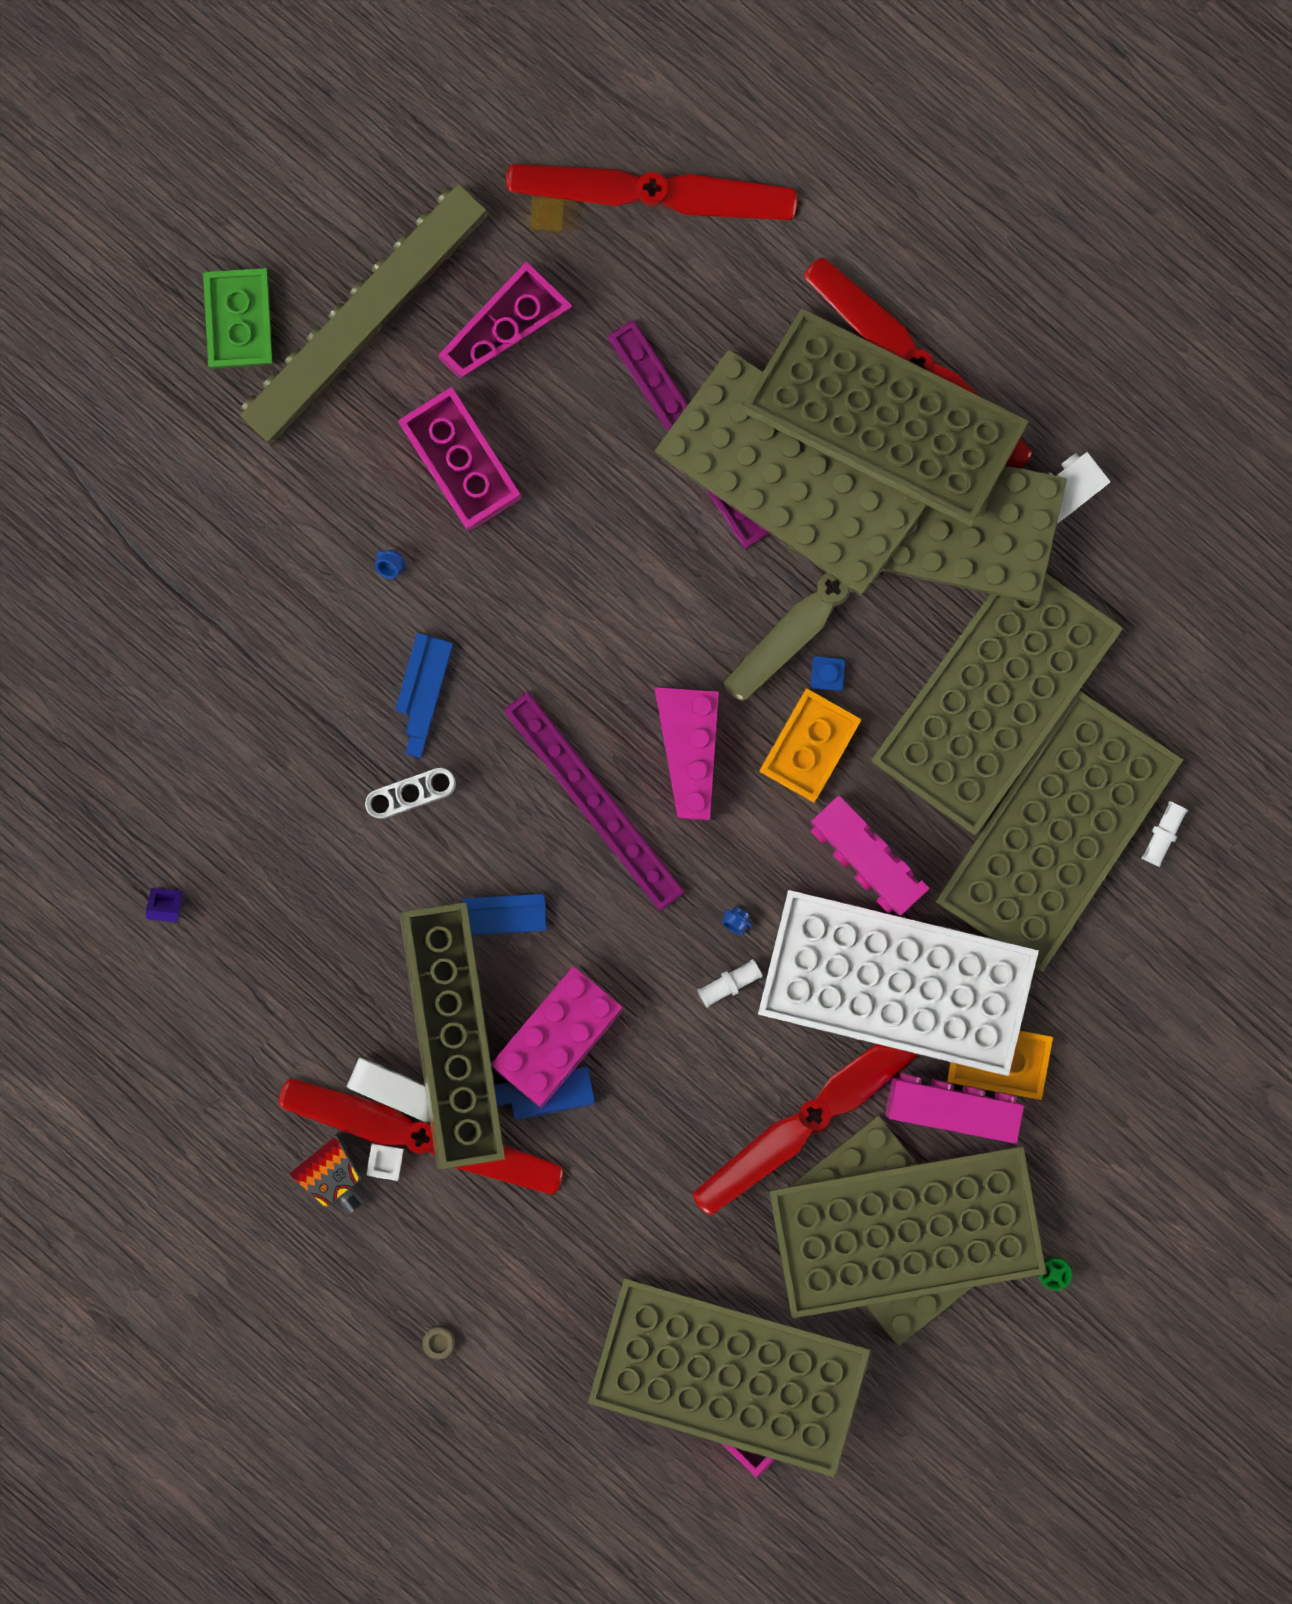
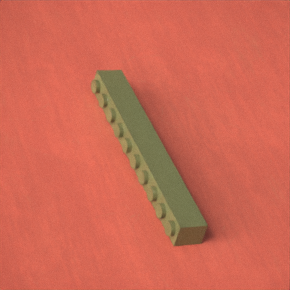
(364, 314)

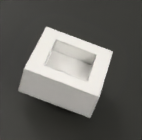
(385, 1162)

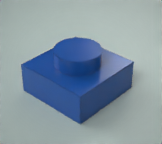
(827, 674)

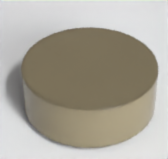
(438, 1342)

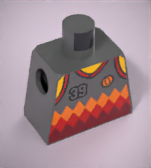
(330, 1175)

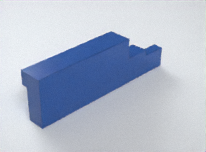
(422, 688)
(506, 914)
(572, 1094)

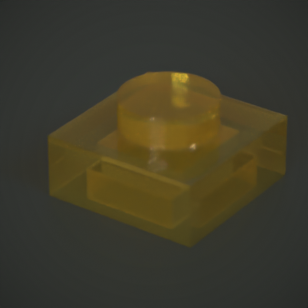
(546, 215)

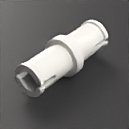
(1164, 834)
(729, 983)

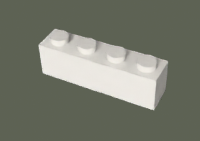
(1083, 482)

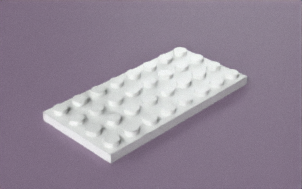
(898, 982)

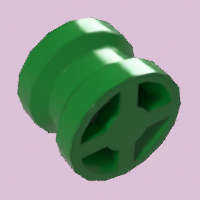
(1058, 1278)

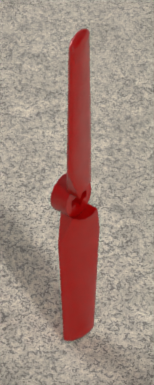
(684, 193)
(884, 330)
(391, 1127)
(786, 1137)

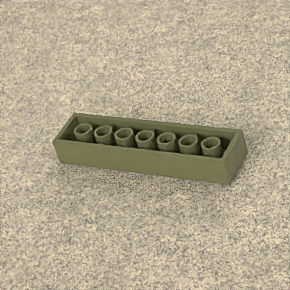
(451, 1036)

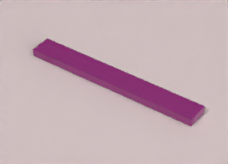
(668, 405)
(593, 801)

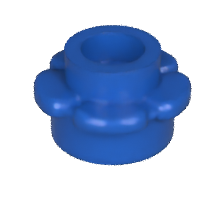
(389, 564)
(736, 920)

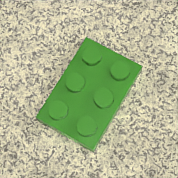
(238, 318)

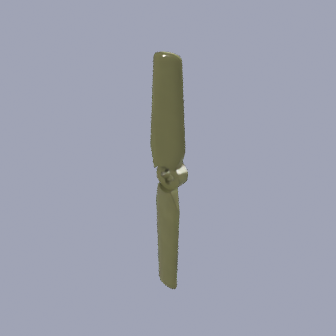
(786, 638)

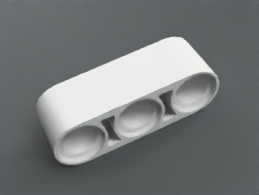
(394, 793)
(390, 1088)

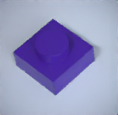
(164, 905)

